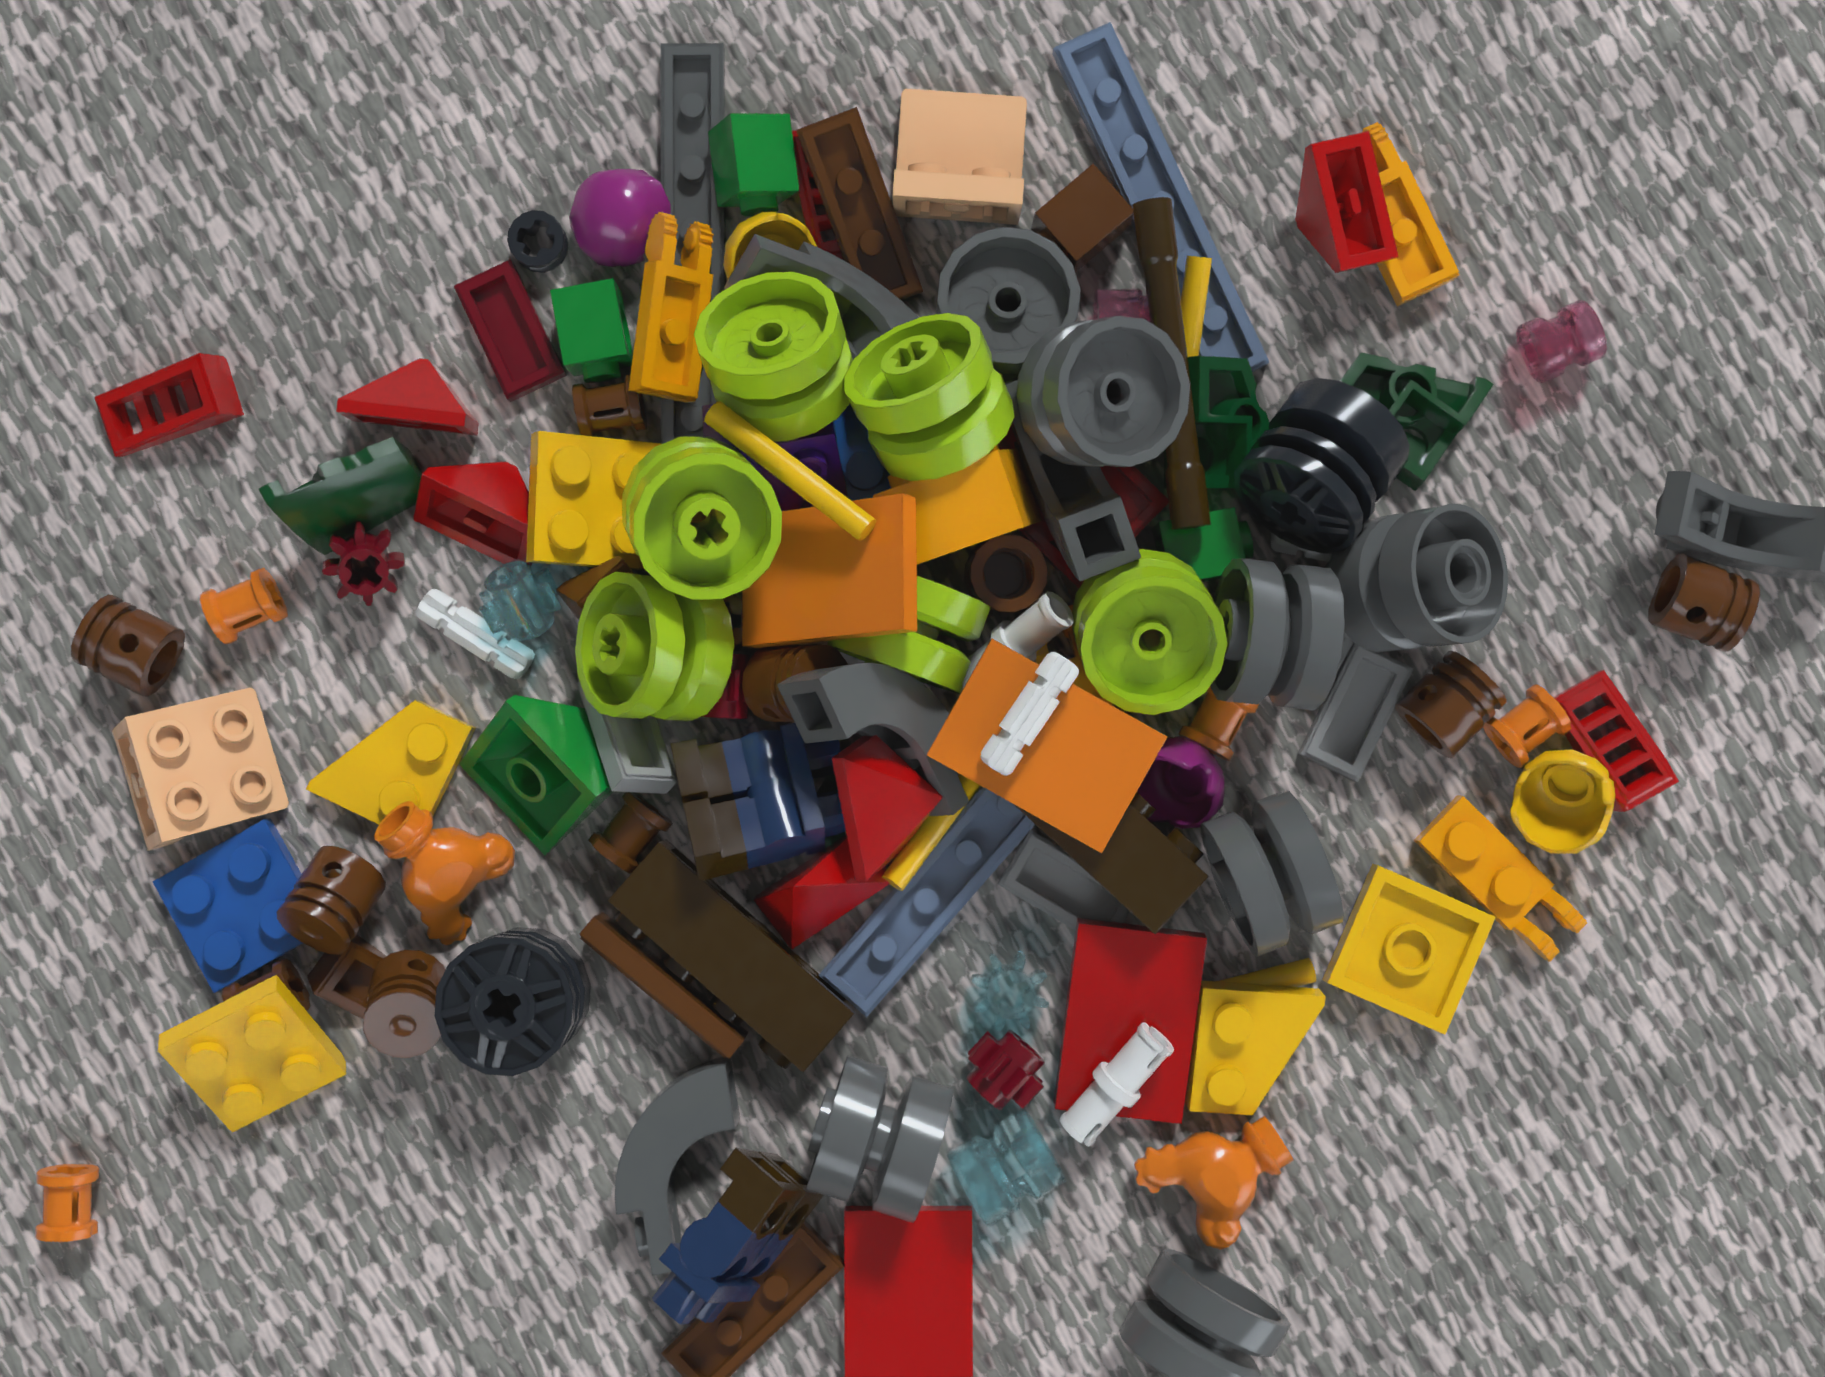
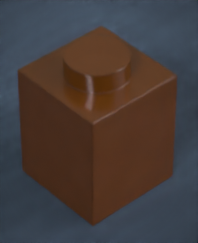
(1084, 217)

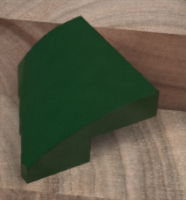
(1421, 403)
(1225, 415)
(347, 490)

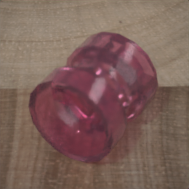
(1561, 341)

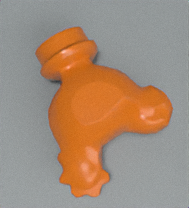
(441, 866)
(1217, 1175)

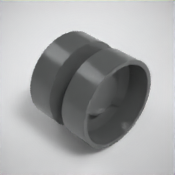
(1422, 579)
(863, 1133)

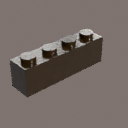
(1139, 864)
(732, 955)

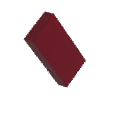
(510, 330)

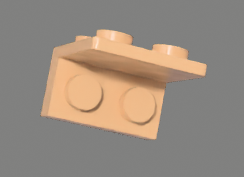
(960, 156)
(199, 766)

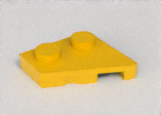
(397, 763)
(1245, 1042)

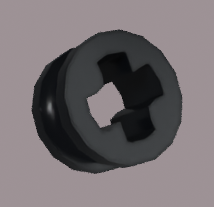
(529, 224)

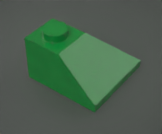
(540, 768)

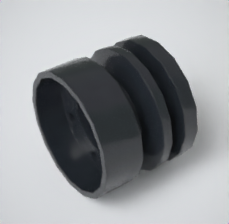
(1322, 465)
(551, 992)

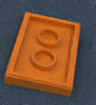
(834, 585)
(1078, 766)

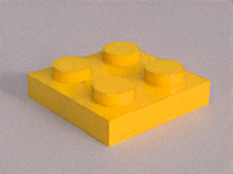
(578, 499)
(1408, 948)
(252, 1054)

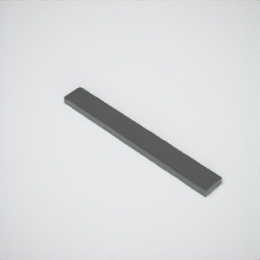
(690, 108)

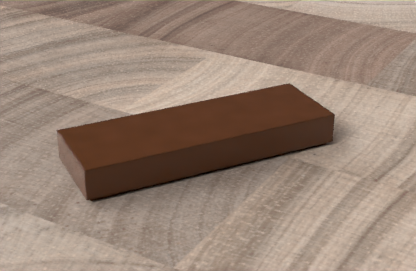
(858, 201)
(661, 984)
(743, 1327)

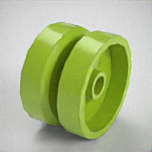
(776, 353)
(929, 397)
(723, 550)
(652, 650)
(918, 653)
(1156, 667)

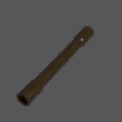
(1158, 258)

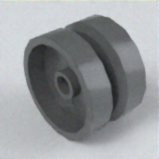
(1012, 273)
(1103, 392)
(1279, 633)
(1272, 872)
(1202, 1323)

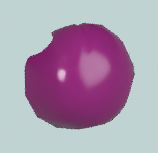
(615, 214)
(1183, 784)

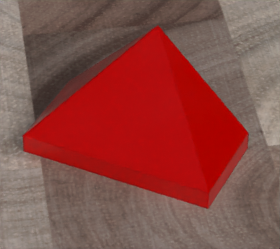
(1344, 204)
(410, 398)
(477, 507)
(879, 802)
(816, 894)

